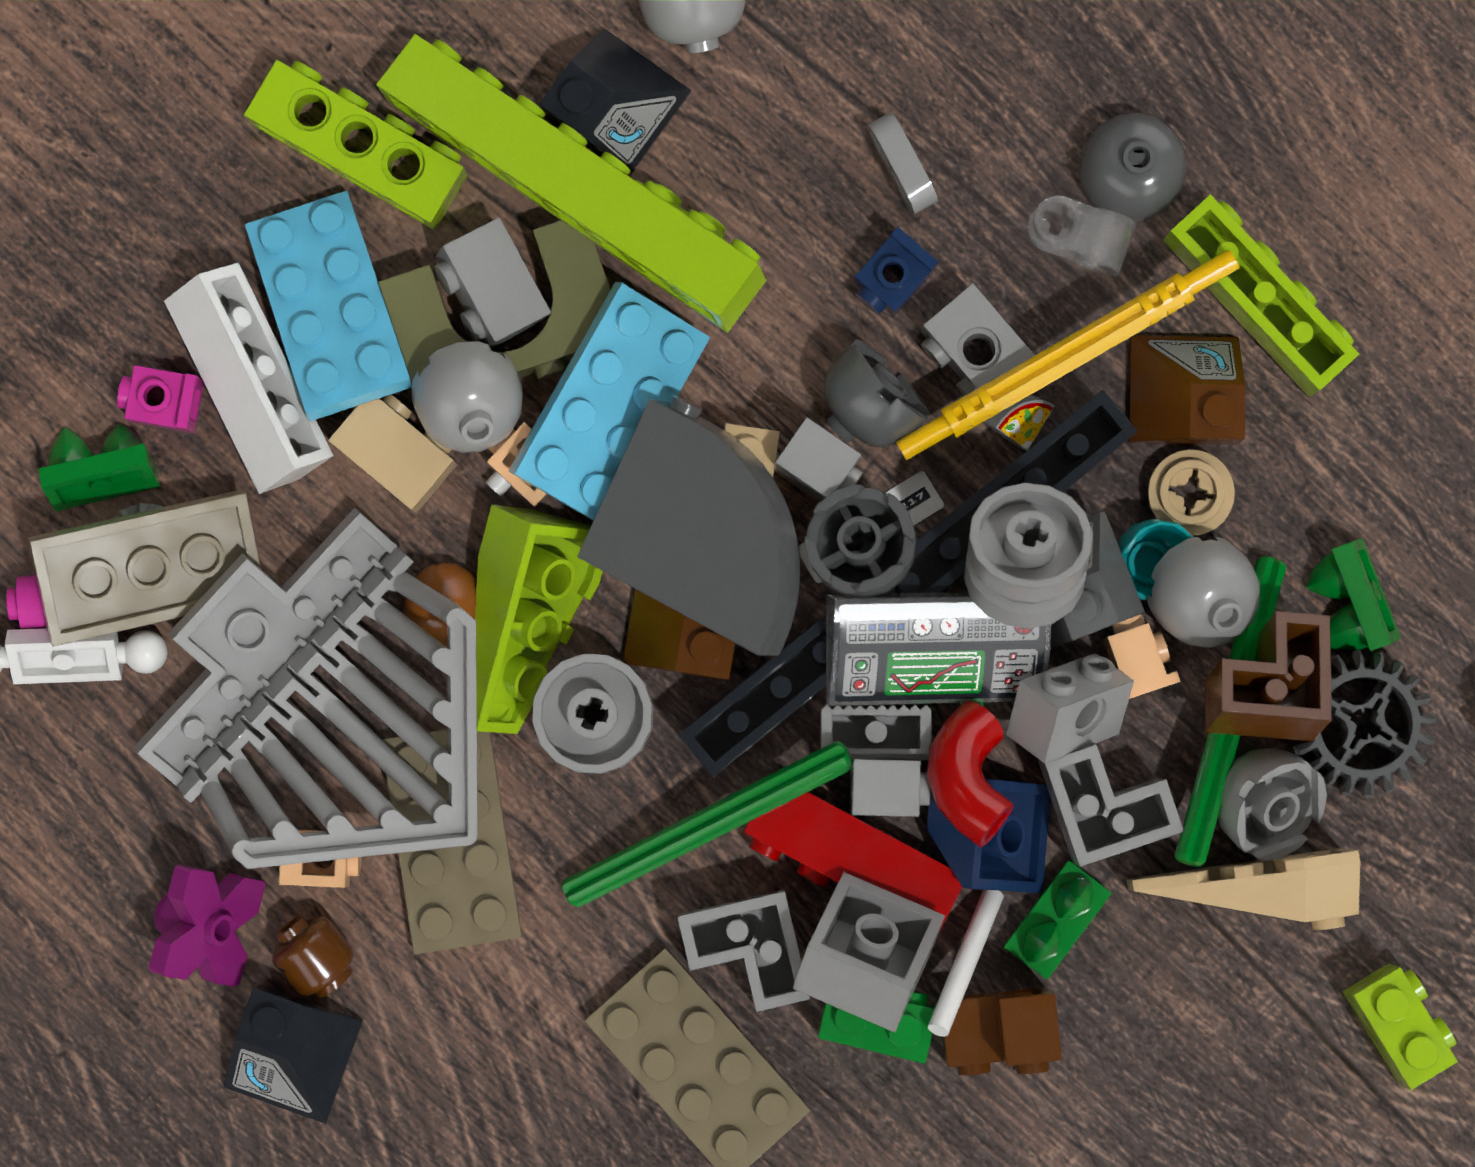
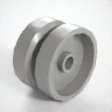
(1028, 555)
(561, 709)

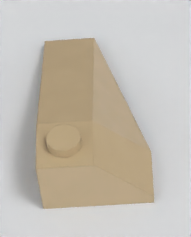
(1296, 887)

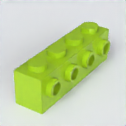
(1263, 298)

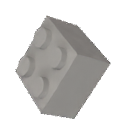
(868, 952)

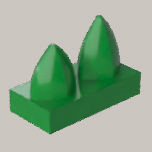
(81, 479)
(1368, 618)
(1057, 919)

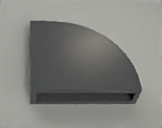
(700, 528)

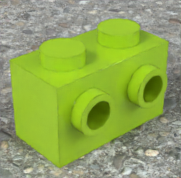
(1400, 1025)

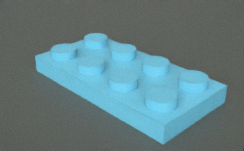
(328, 306)
(623, 361)

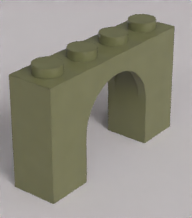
(577, 290)

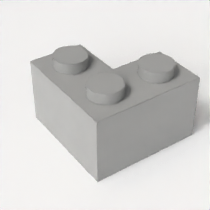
(1105, 822)
(752, 930)

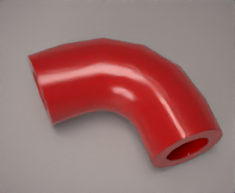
(957, 774)

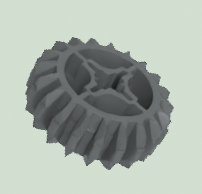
(1376, 701)

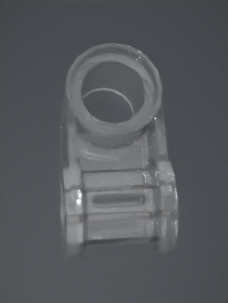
(1090, 235)

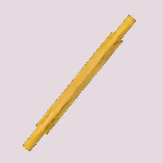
(1067, 354)

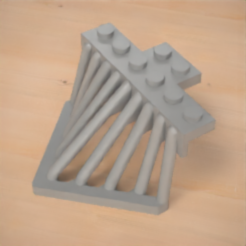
(265, 645)

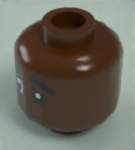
(312, 956)

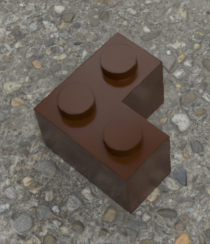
(1283, 692)
(1005, 1028)

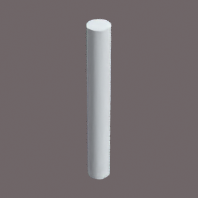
(965, 962)

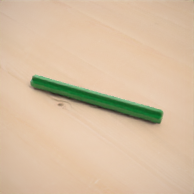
(1221, 748)
(707, 824)

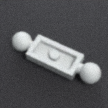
(93, 659)

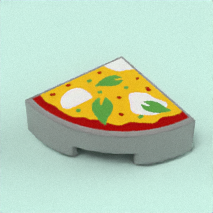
(1022, 421)

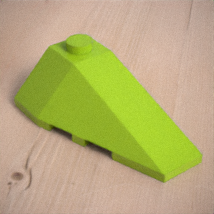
(524, 607)

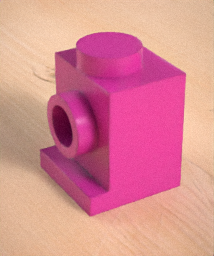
(180, 405)

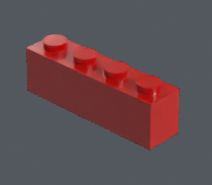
(836, 842)

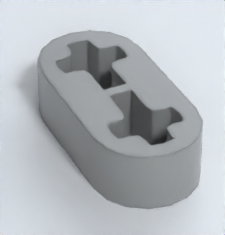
(902, 163)

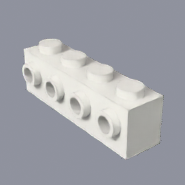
(247, 377)

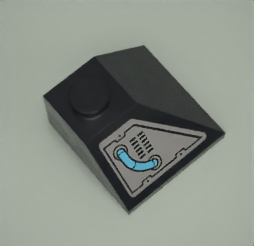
(614, 99)
(291, 1052)

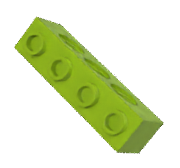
(277, 113)

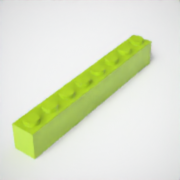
(573, 182)

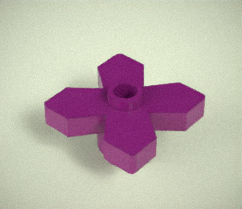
(200, 925)

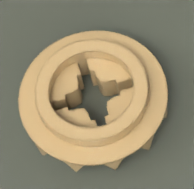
(1211, 478)

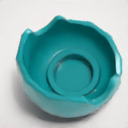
(1145, 546)

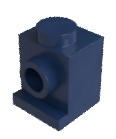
(910, 258)

